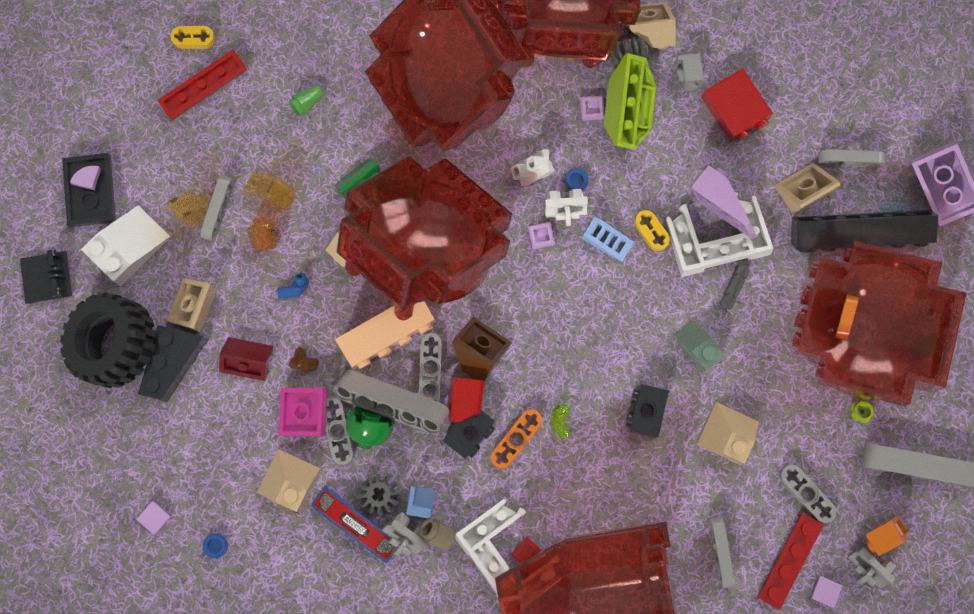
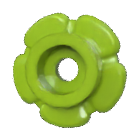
(866, 407)

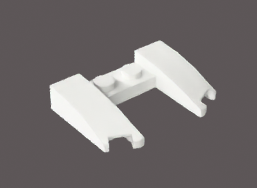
(695, 257)
(477, 544)

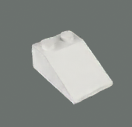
(126, 245)

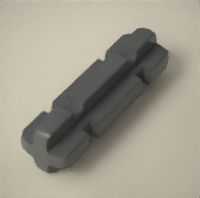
(734, 287)

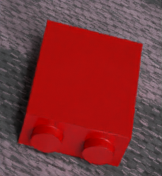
(737, 106)

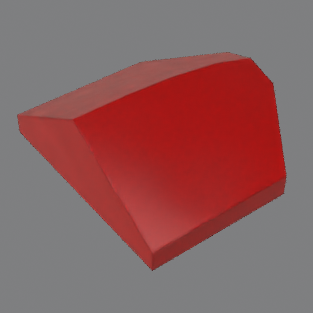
(464, 398)

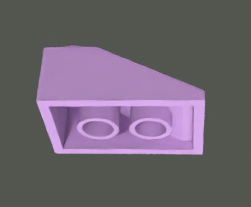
(946, 182)
(717, 195)

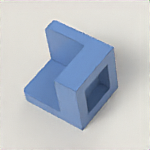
(420, 502)

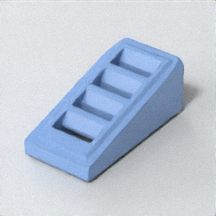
(604, 246)

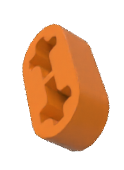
(847, 317)

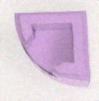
(86, 177)

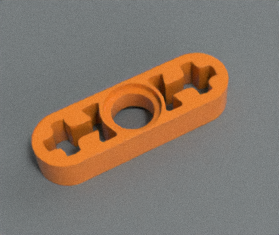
(522, 421)

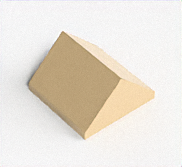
(806, 187)
(191, 304)

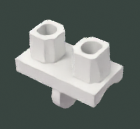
(533, 168)
(566, 208)

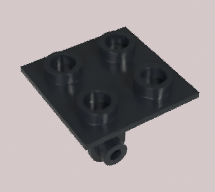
(46, 277)

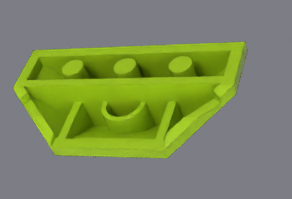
(630, 102)

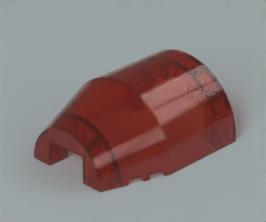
(593, 574)

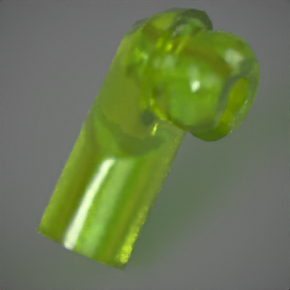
(558, 419)

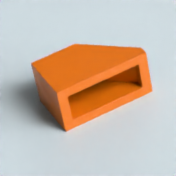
(887, 535)

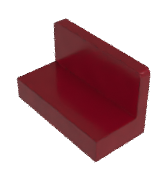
(245, 358)

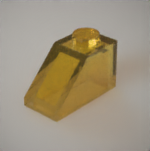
(270, 190)
(189, 207)

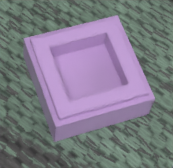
(592, 108)
(541, 235)
(154, 518)
(826, 591)

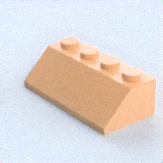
(382, 333)

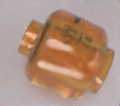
(263, 234)

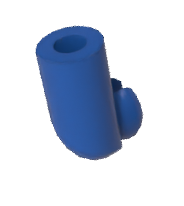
(296, 289)

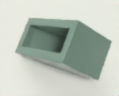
(699, 346)

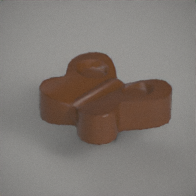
(302, 363)

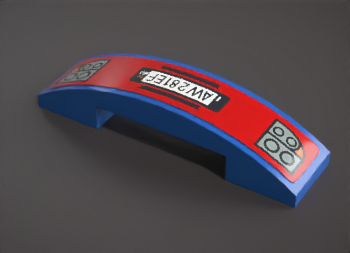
(353, 524)

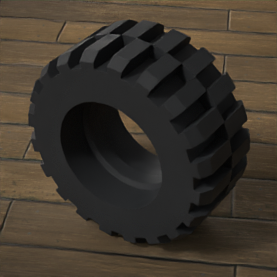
(85, 334)

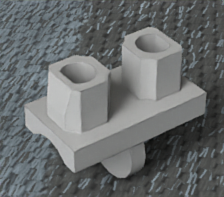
(403, 538)
(870, 569)

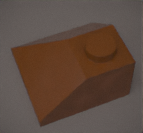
(479, 349)

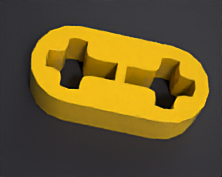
(192, 31)
(656, 227)

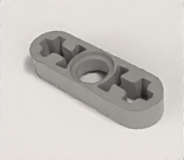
(857, 158)
(218, 202)
(335, 449)
(800, 475)
(723, 558)

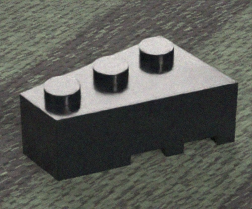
(170, 361)

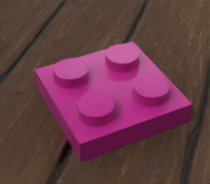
(302, 412)

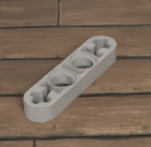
(435, 378)

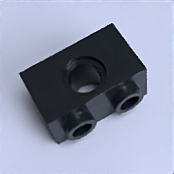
(656, 399)
(465, 447)

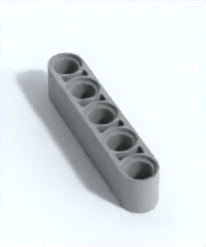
(391, 401)
(918, 465)

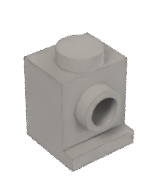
(689, 71)

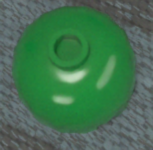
(368, 427)

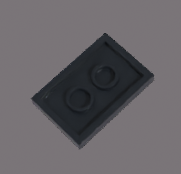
(88, 205)

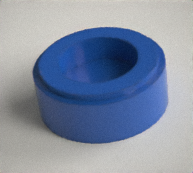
(576, 179)
(215, 545)

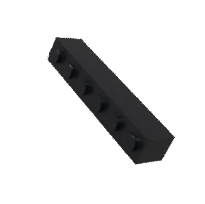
(875, 229)

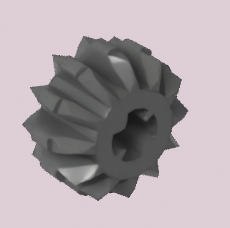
(631, 46)
(371, 493)

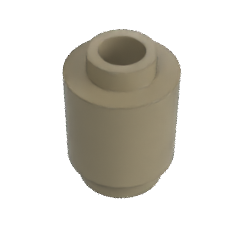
(437, 534)

